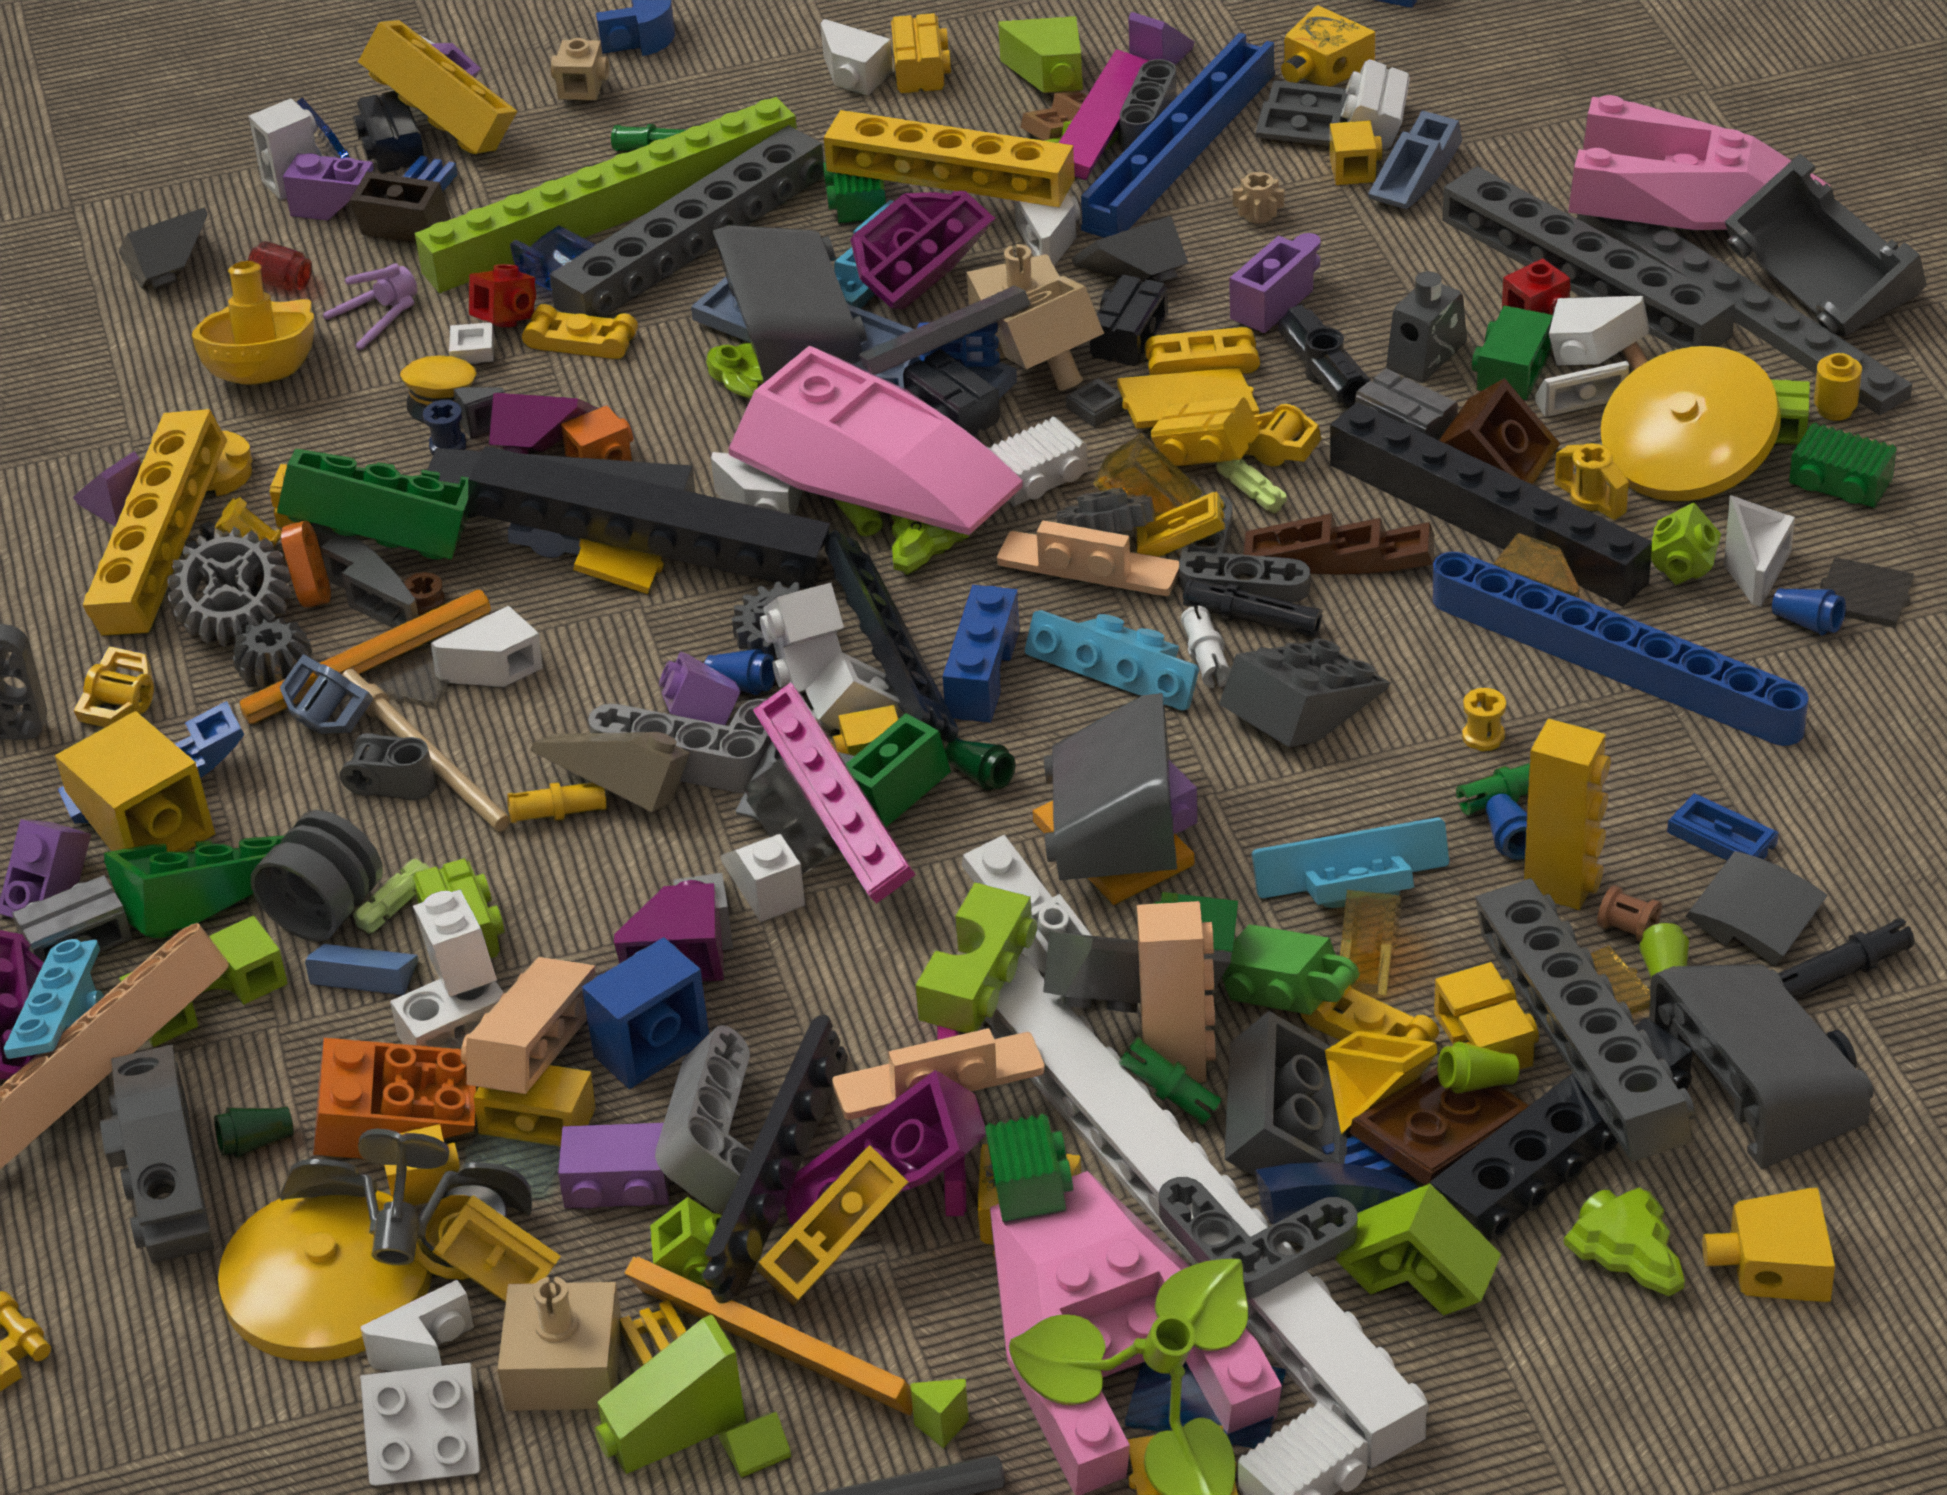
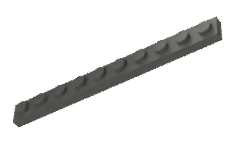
(1758, 309)

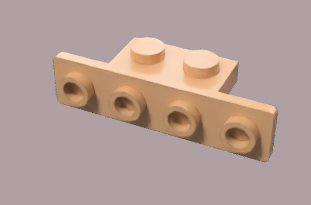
(1088, 557)
(968, 1059)

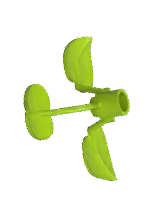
(1194, 1308)

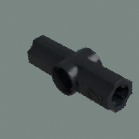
(1323, 354)

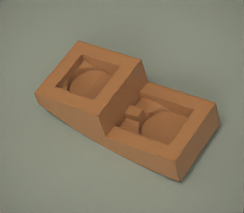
(1049, 122)

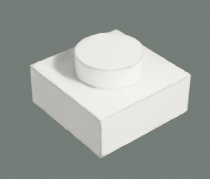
(472, 342)

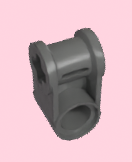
(393, 766)

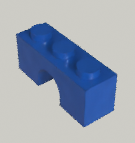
(982, 640)

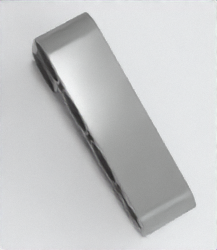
(719, 753)
(695, 1137)

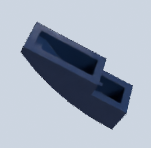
(1295, 1186)

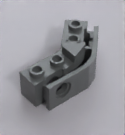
(155, 1140)

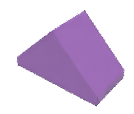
(1156, 39)
(108, 491)

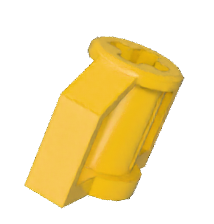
(1278, 436)
(1589, 485)
(238, 516)
(108, 686)

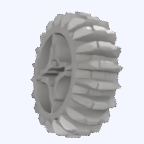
(233, 564)

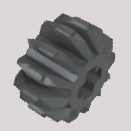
(269, 652)

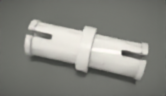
(1205, 646)

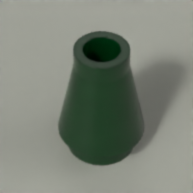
(984, 763)
(249, 1129)

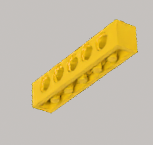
(949, 158)
(155, 523)

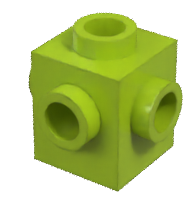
(1684, 544)
(682, 1239)

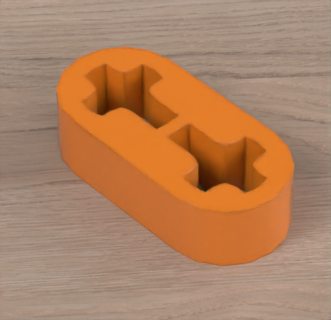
(305, 564)

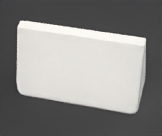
(1580, 389)

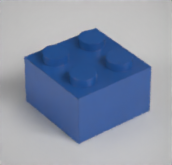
(646, 1012)

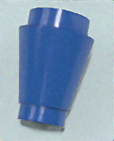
(1811, 608)
(749, 669)
(1507, 825)

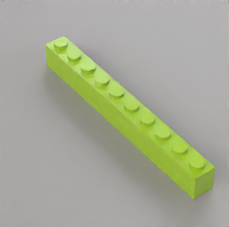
(594, 195)

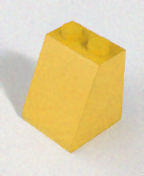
(136, 787)

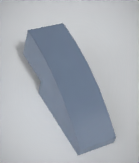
(1417, 160)

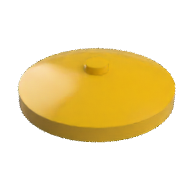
(1691, 423)
(306, 1281)

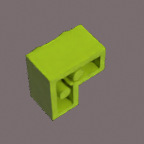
(1422, 1242)

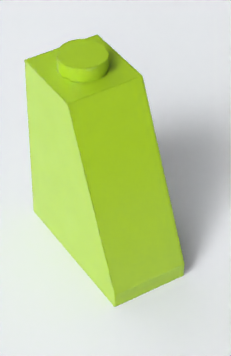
(1043, 52)
(673, 1399)

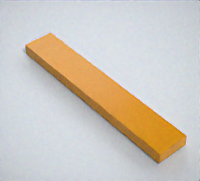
(773, 1335)

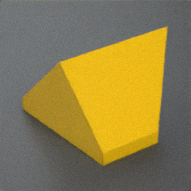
(1371, 1068)

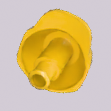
(254, 336)

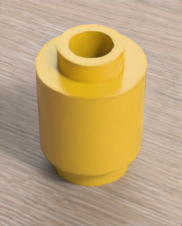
(1837, 386)

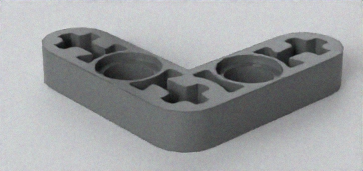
(1210, 562)
(21, 665)
(1274, 1267)

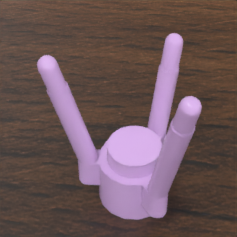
(393, 287)

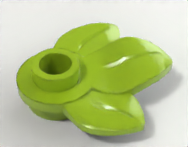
(735, 368)

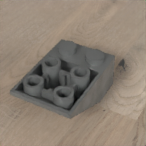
(1299, 690)

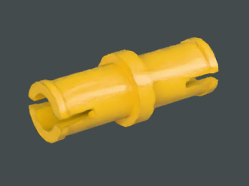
(555, 801)

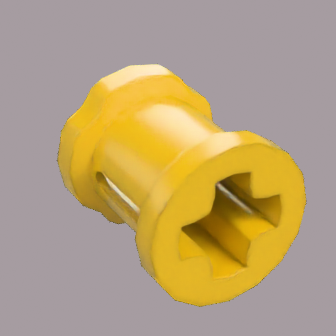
(1484, 719)

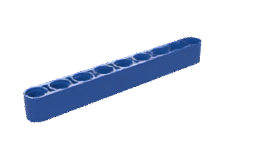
(1621, 648)

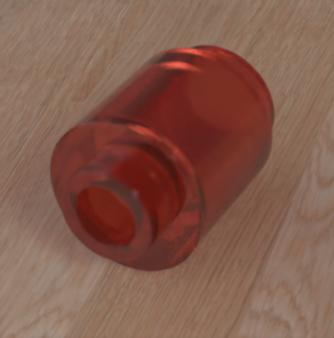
(282, 266)

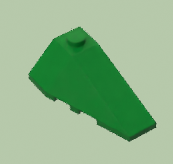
(183, 888)

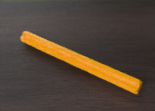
(377, 650)

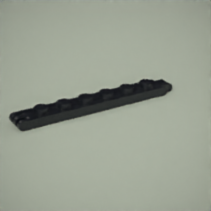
(888, 635)
(774, 1161)

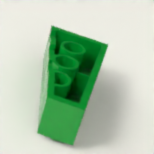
(376, 502)

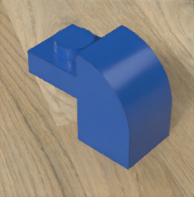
(642, 26)

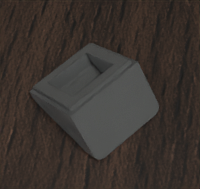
(476, 408)

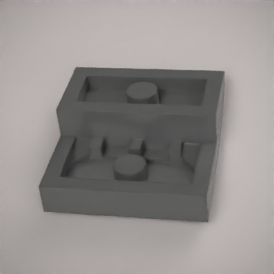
(1301, 112)
(1756, 905)

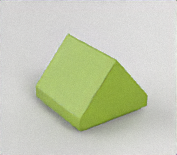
(940, 1408)
(756, 1444)

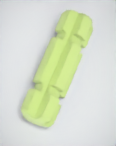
(1253, 484)
(388, 898)

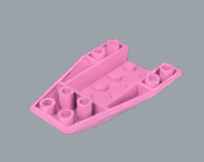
(869, 445)

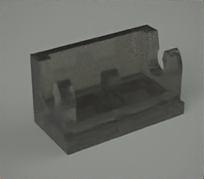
(788, 812)

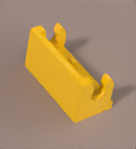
(494, 1249)

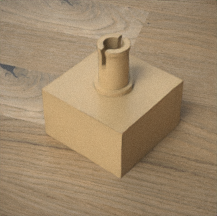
(1021, 271)
(1051, 326)
(559, 1345)

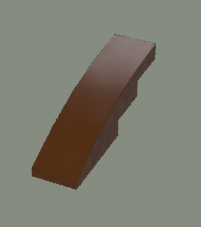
(1344, 548)

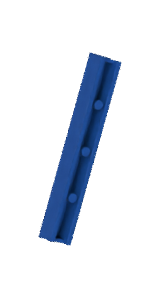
(1176, 137)

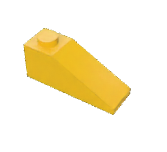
(831, 1225)

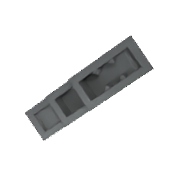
(366, 578)

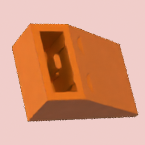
(390, 1089)

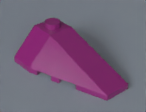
(914, 1133)

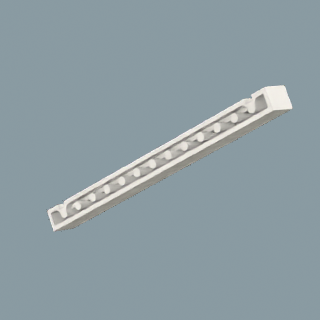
(1144, 1150)

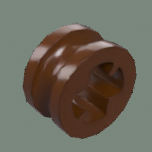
(426, 590)

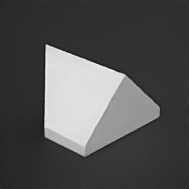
(1756, 546)

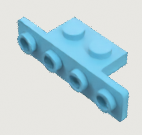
(1114, 655)
(1360, 861)
(56, 999)

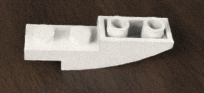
(1003, 867)

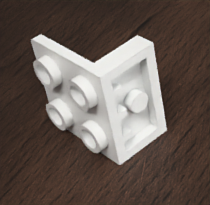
(421, 1424)

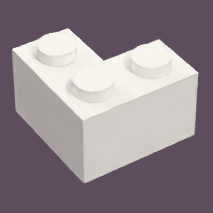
(803, 634)

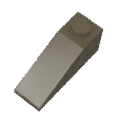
(632, 764)

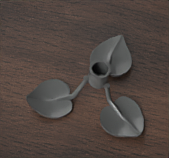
(397, 1224)

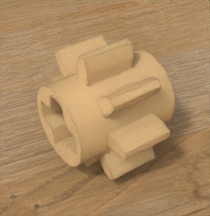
(1258, 197)

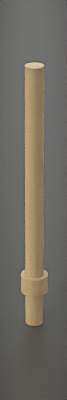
(441, 764)

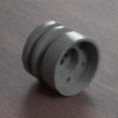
(316, 875)

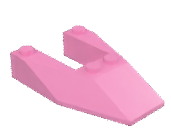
(1666, 167)
(1108, 1270)

